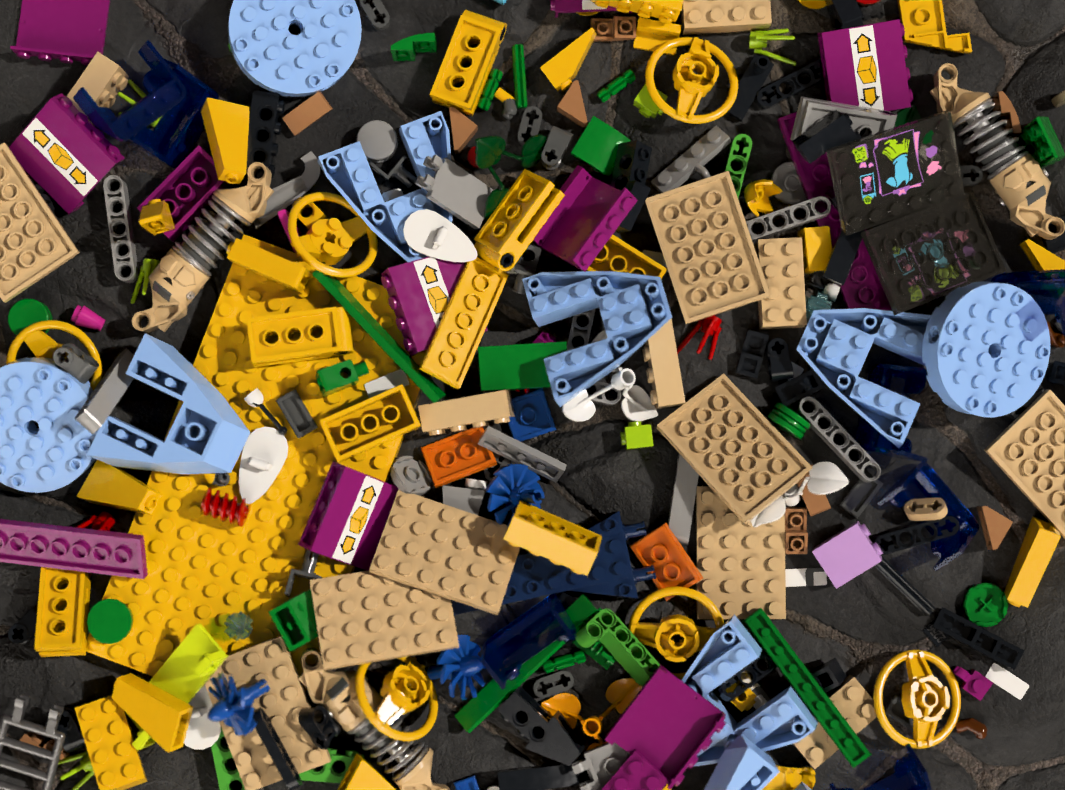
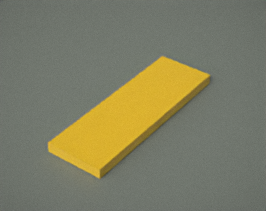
(464, 322)

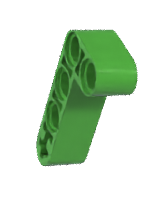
(738, 176)
(620, 643)

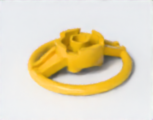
(692, 85)
(329, 238)
(45, 346)
(659, 634)
(920, 684)
(402, 692)

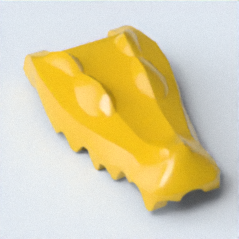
(790, 778)

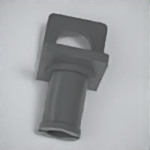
(398, 172)
(525, 269)
(306, 571)

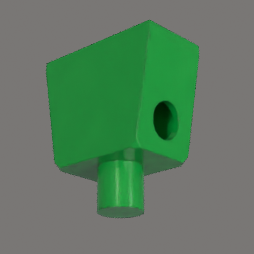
(331, 381)

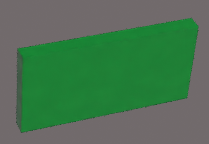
(516, 365)

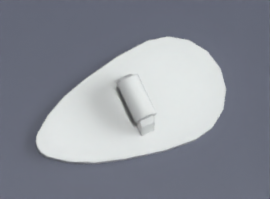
(437, 237)
(261, 462)
(201, 730)

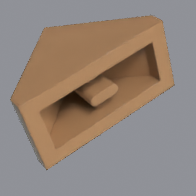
(573, 106)
(462, 129)
(993, 526)

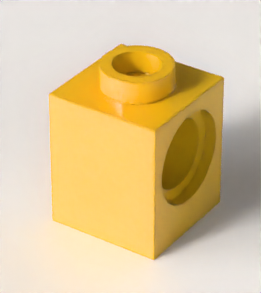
(316, 215)

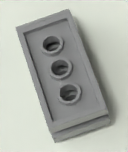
(814, 110)

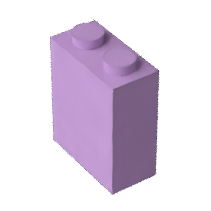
(848, 554)

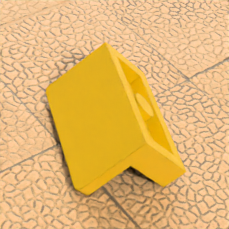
(653, 33)
(816, 248)

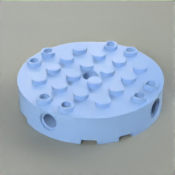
(291, 62)
(986, 349)
(57, 450)

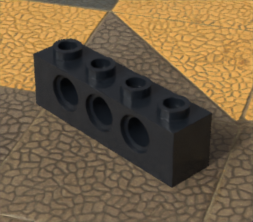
(260, 104)

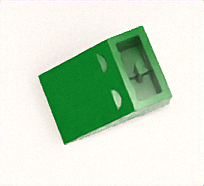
(1042, 141)
(296, 620)

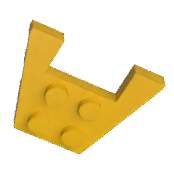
(926, 26)

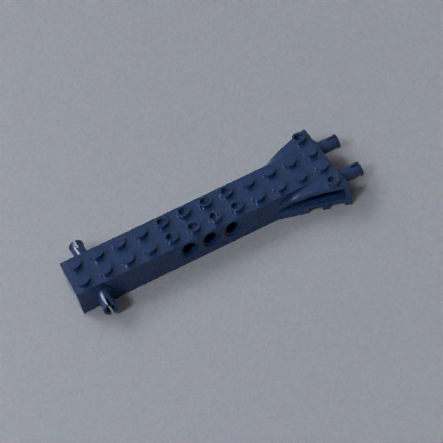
(609, 574)

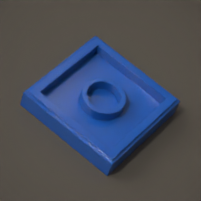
(531, 416)

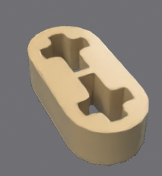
(925, 509)

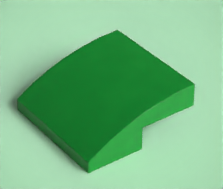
(405, 49)
(599, 146)

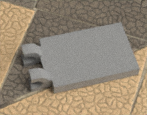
(455, 190)
(600, 764)

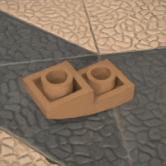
(614, 29)
(1007, 110)
(307, 113)
(814, 502)
(796, 530)
(37, 740)

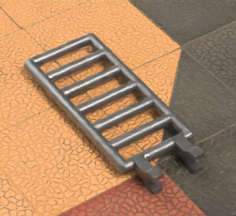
(49, 731)

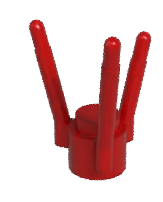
(709, 327)
(103, 522)

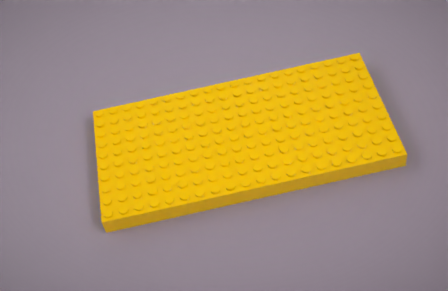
(213, 568)

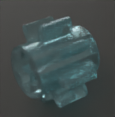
(818, 302)
(238, 626)

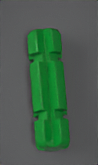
(616, 85)
(490, 89)
(564, 661)

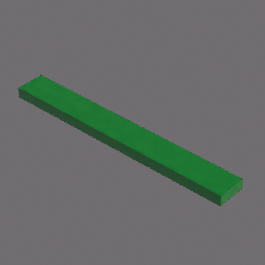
(380, 336)
(807, 688)
(492, 695)

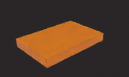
(457, 457)
(668, 557)

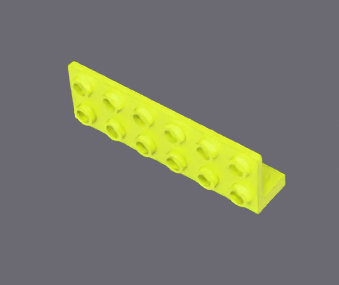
(185, 672)

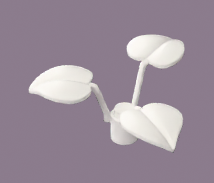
(635, 405)
(823, 479)

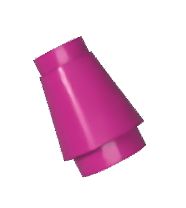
(87, 318)

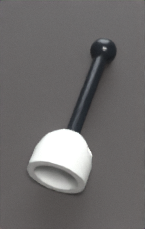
(830, 289)
(256, 399)

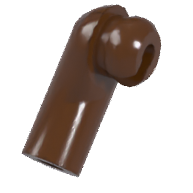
(1056, 339)
(973, 725)

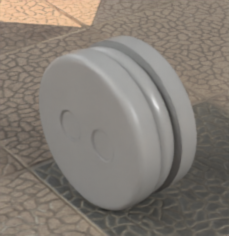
(378, 141)

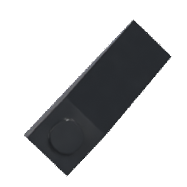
(827, 676)

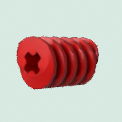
(225, 507)

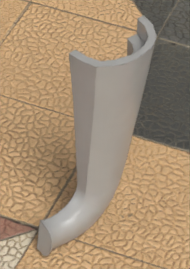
(290, 191)

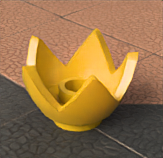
(758, 195)

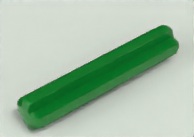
(519, 76)

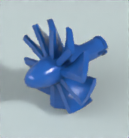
(511, 485)
(459, 667)
(235, 704)

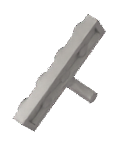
(692, 161)
(522, 454)

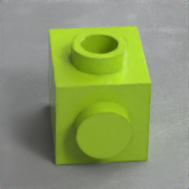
(646, 104)
(637, 436)

